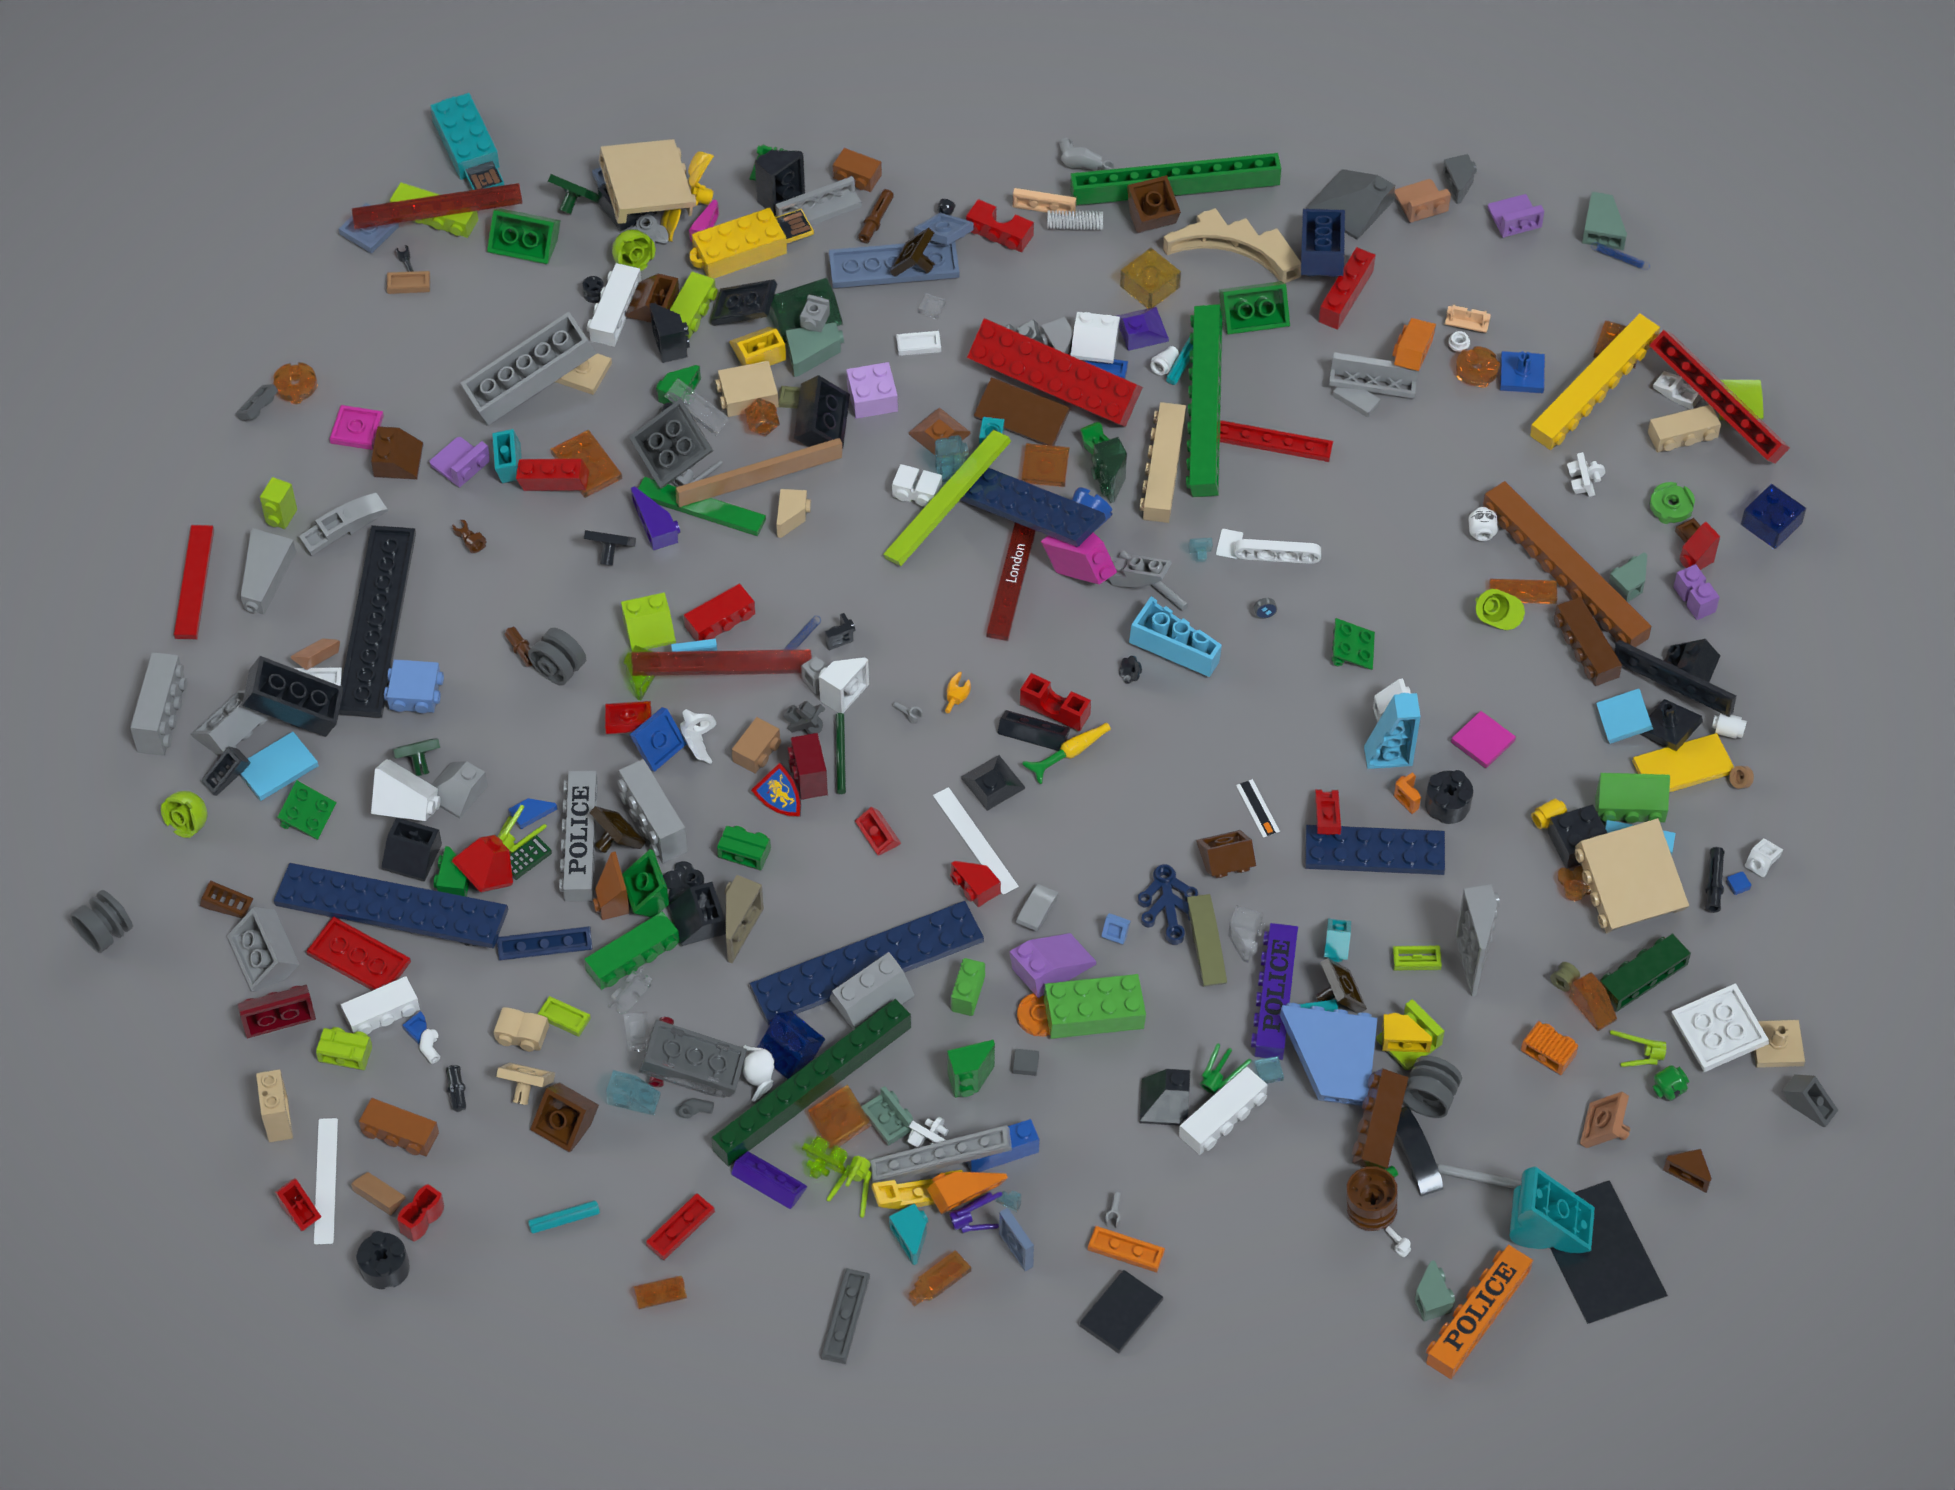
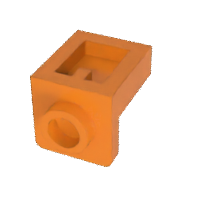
(1406, 794)

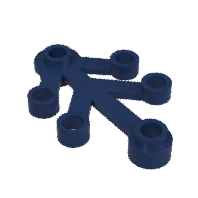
(1167, 900)

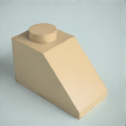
(791, 510)

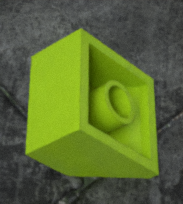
(648, 621)

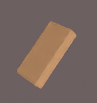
(408, 282)

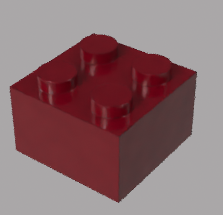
(808, 766)

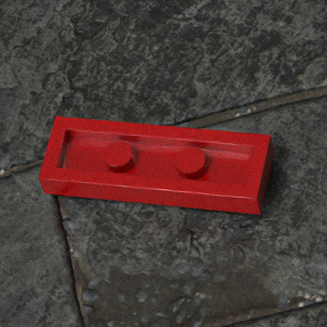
(680, 1226)

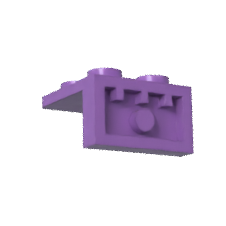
(1516, 215)

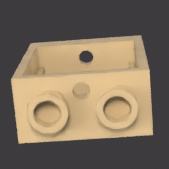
(274, 1105)

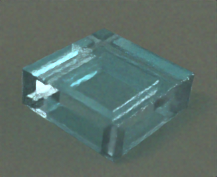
(1269, 1070)

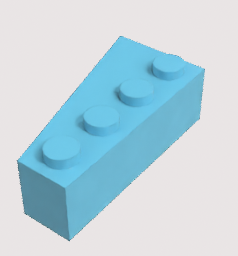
(1174, 639)
(1395, 734)

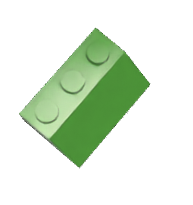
(1632, 797)

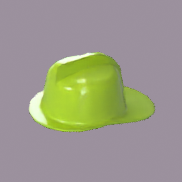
(1499, 609)

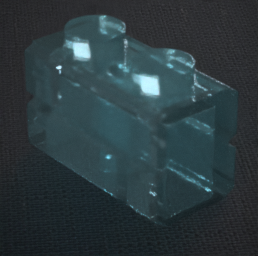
(949, 456)

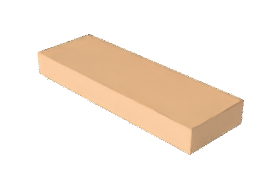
(1043, 201)

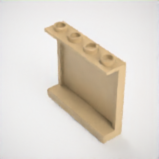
(645, 178)
(1631, 875)

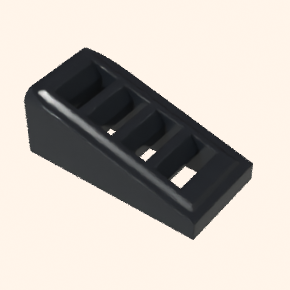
(229, 775)

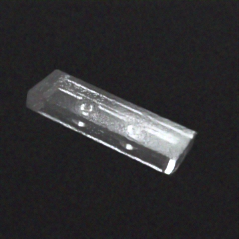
(701, 409)

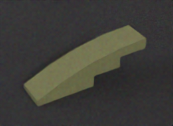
(1206, 940)

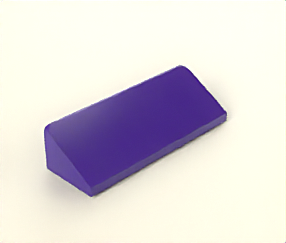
(768, 1179)

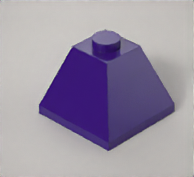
(1142, 328)

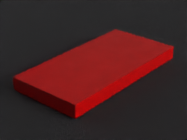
(357, 955)

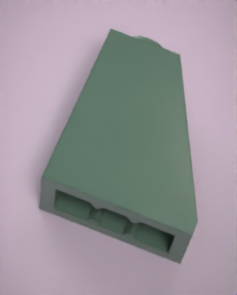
(1604, 223)
(811, 347)

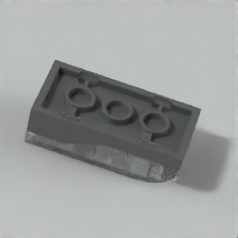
(692, 1060)

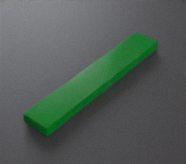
(707, 509)

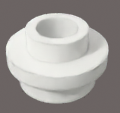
(1459, 341)

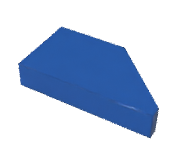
(532, 811)

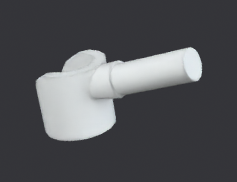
(1403, 1245)

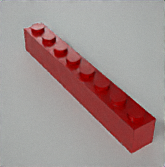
(1719, 396)

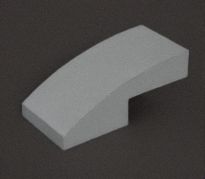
(1037, 907)

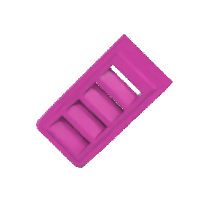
(706, 219)

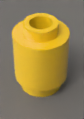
(1543, 813)

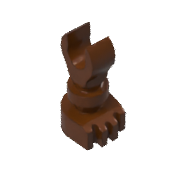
(473, 542)

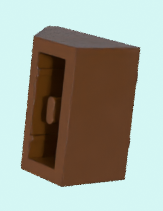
(655, 289)

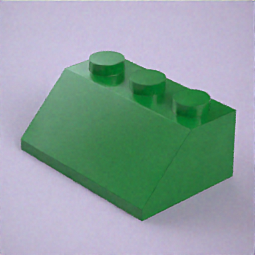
(523, 235)
(1254, 307)

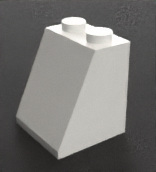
(402, 793)

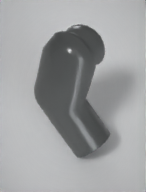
(695, 1106)

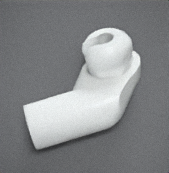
(427, 1039)

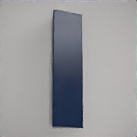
(544, 943)

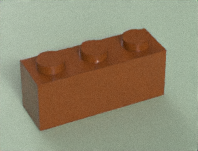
(398, 1127)

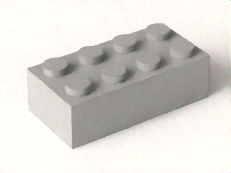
(158, 704)
(652, 811)

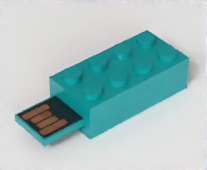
(467, 141)

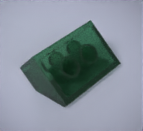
(789, 304)

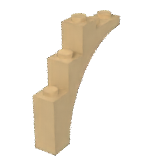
(1239, 237)

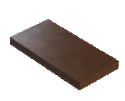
(1023, 412)

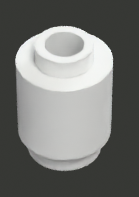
(1729, 726)

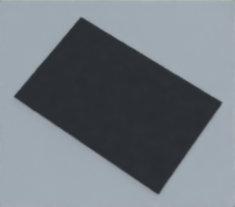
(1617, 1268)

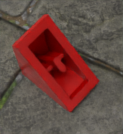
(297, 1204)

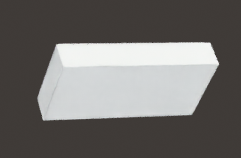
(918, 343)

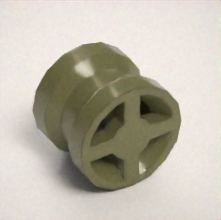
(1565, 976)

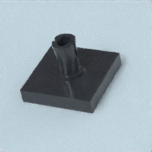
(609, 543)
(1672, 724)

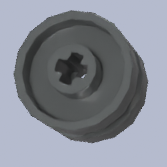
(557, 656)

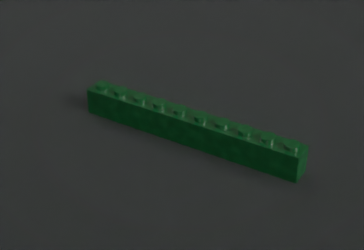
(811, 1082)

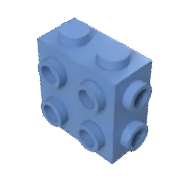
(413, 686)

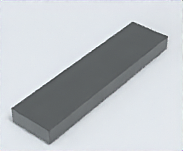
(845, 1316)

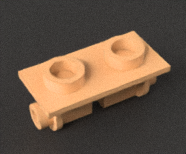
(1471, 320)

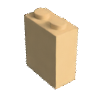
(744, 385)

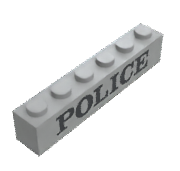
(580, 836)

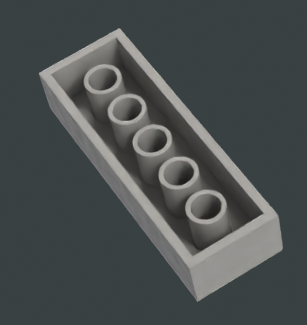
(528, 368)

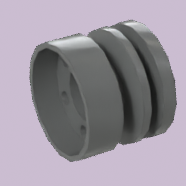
(105, 917)
(1432, 1086)

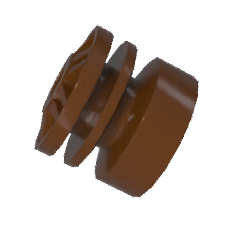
(1373, 1187)

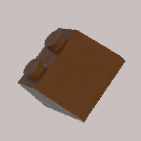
(1152, 204)
(396, 454)
(1227, 853)
(563, 1116)

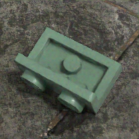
(888, 1116)

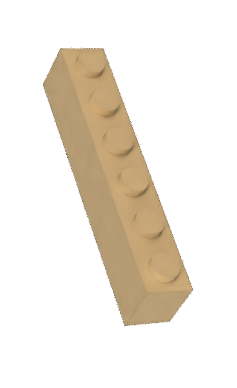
(1164, 462)

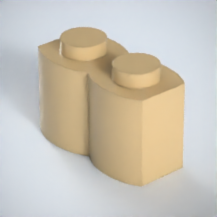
(521, 1029)

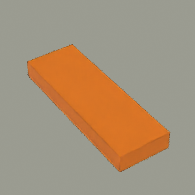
(1126, 1249)

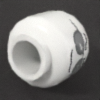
(1483, 524)

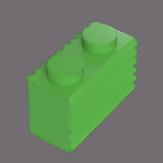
(967, 987)

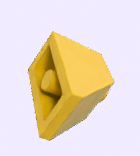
(1404, 1034)

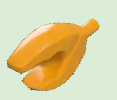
(957, 694)

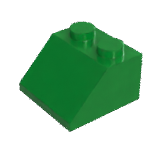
(646, 886)
(970, 1067)

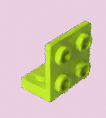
(1415, 1012)

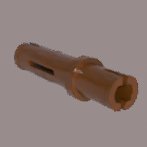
(872, 222)

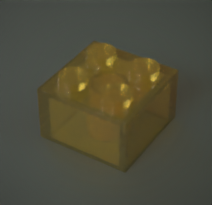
(1150, 278)

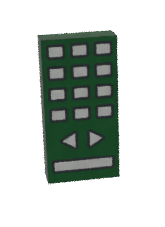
(528, 856)

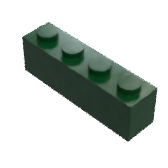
(1645, 971)

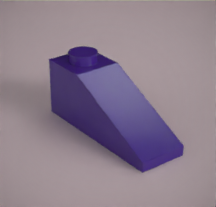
(655, 520)

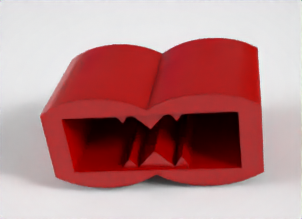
(417, 1215)

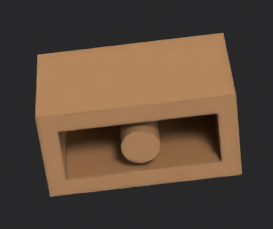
(756, 745)

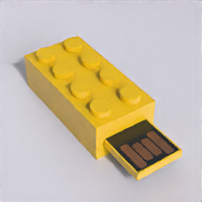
(747, 241)

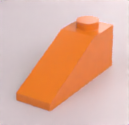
(960, 1187)

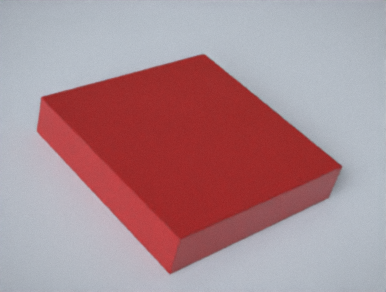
(626, 716)

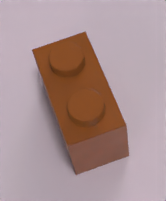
(862, 168)

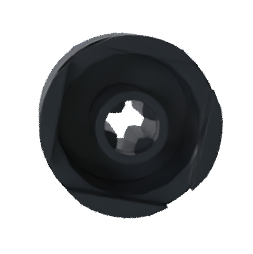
(1449, 796)
(383, 1260)

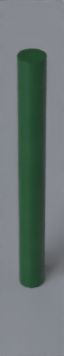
(840, 753)

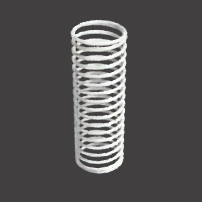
(1070, 217)

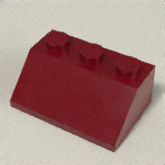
(276, 1011)

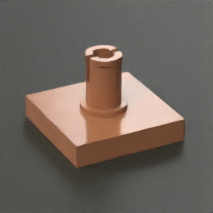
(1605, 1120)

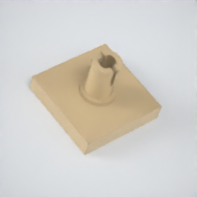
(587, 375)
(1784, 1045)
(524, 1077)

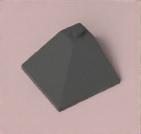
(1360, 195)
(671, 443)

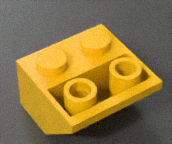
(760, 347)

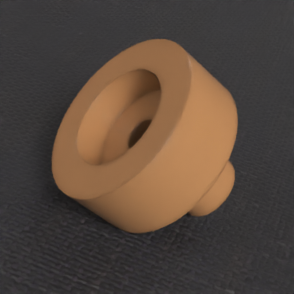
(1741, 777)

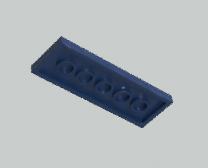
(1376, 850)

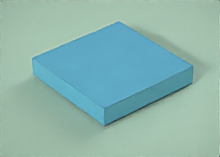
(1624, 716)

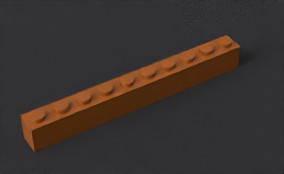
(1566, 565)

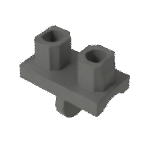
(805, 717)

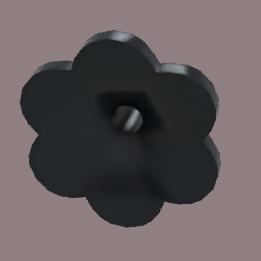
(1130, 669)

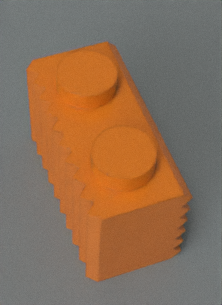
(1549, 1047)

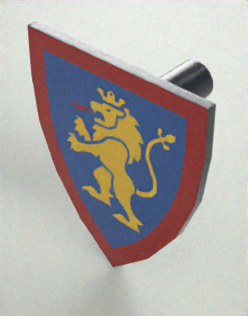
(779, 792)

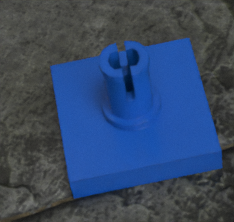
(1522, 372)
(658, 739)

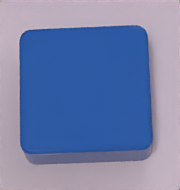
(1738, 883)

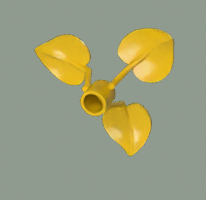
(702, 194)

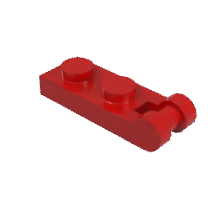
(1327, 812)

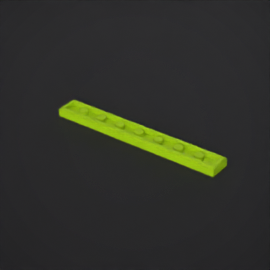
(947, 498)

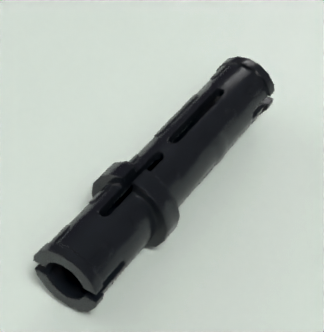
(1714, 887)

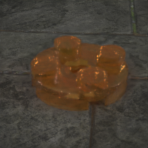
(1474, 376)
(295, 392)

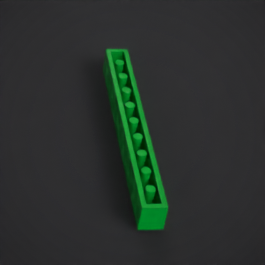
(1184, 177)
(1206, 401)

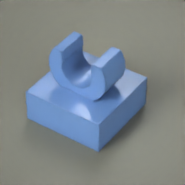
(1116, 928)

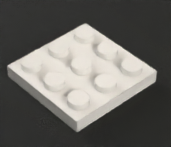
(1720, 1027)

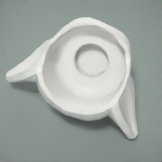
(758, 1070)

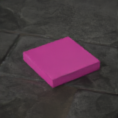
(356, 427)
(1483, 739)

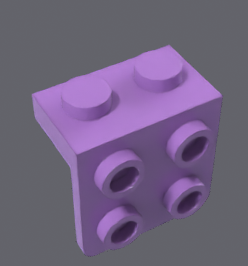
(460, 460)

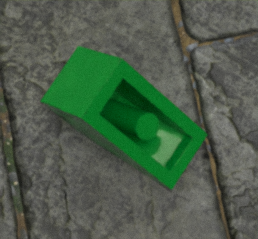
(690, 376)

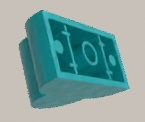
(1550, 1215)

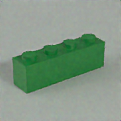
(632, 951)

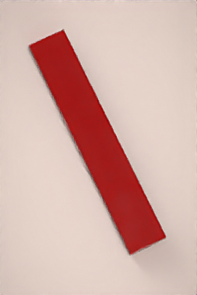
(1275, 441)
(194, 582)

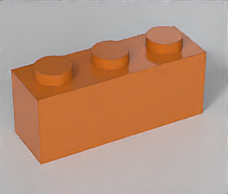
(1414, 344)

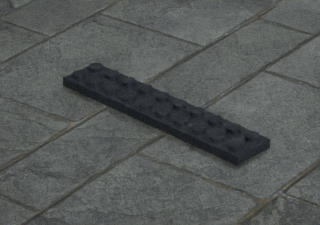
(376, 620)

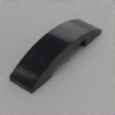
(1418, 1154)

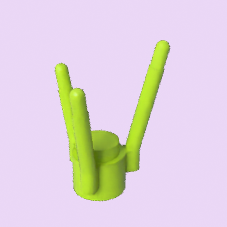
(508, 839)
(1654, 1049)
(855, 1171)

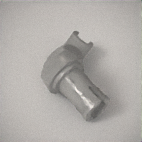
(1082, 157)

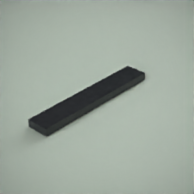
(1675, 678)

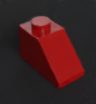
(1700, 547)

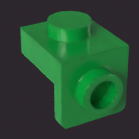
(1092, 435)

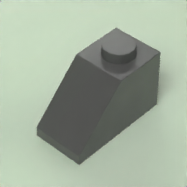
(1459, 175)
(1810, 1099)

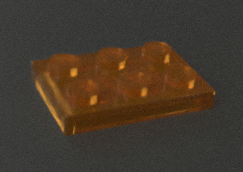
(600, 466)

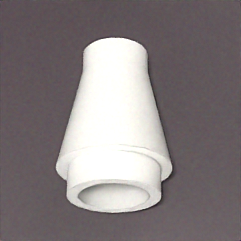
(1163, 361)

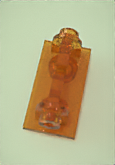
(660, 1292)

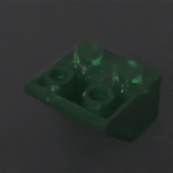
(1109, 467)

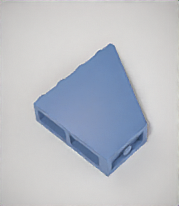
(1333, 1050)

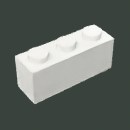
(380, 1006)

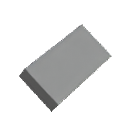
(1357, 399)

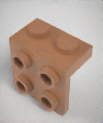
(1422, 200)

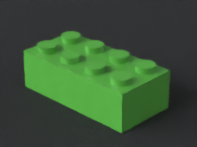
(1094, 1006)

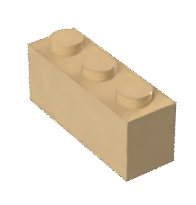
(1684, 428)

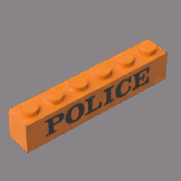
(1479, 1311)

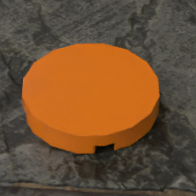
(1032, 1016)

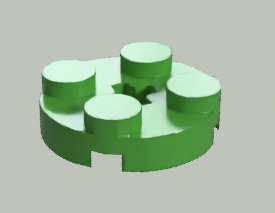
(1672, 513)

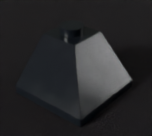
(993, 782)
(1165, 1097)

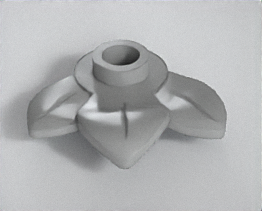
(655, 231)

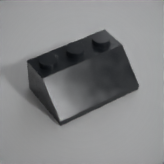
(779, 177)
(821, 412)

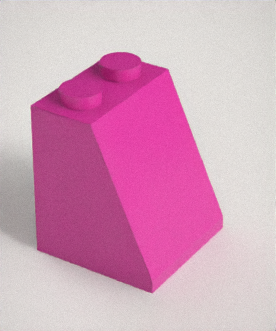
(1087, 562)

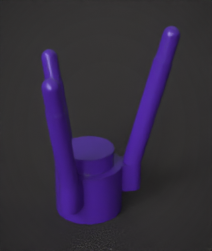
(962, 1217)

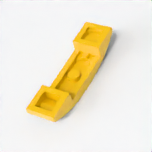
(902, 1195)

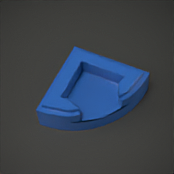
(415, 1026)

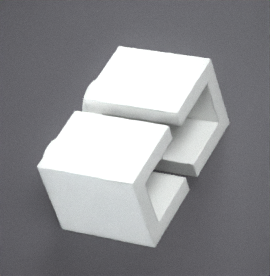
(908, 488)

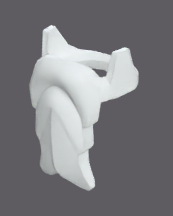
(693, 733)

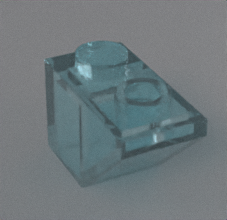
(632, 1093)

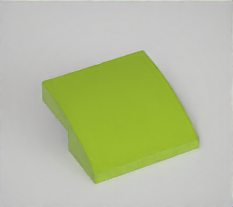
(1749, 392)

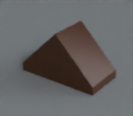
(1689, 1168)

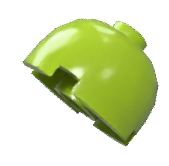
(633, 249)
(185, 813)

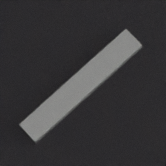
(941, 1154)

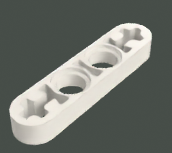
(1300, 552)

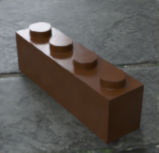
(1587, 641)
(1380, 1119)

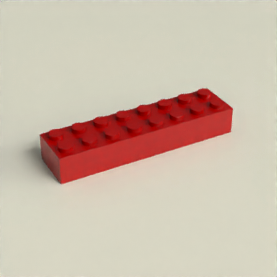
(1054, 372)

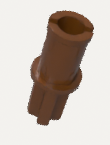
(519, 644)

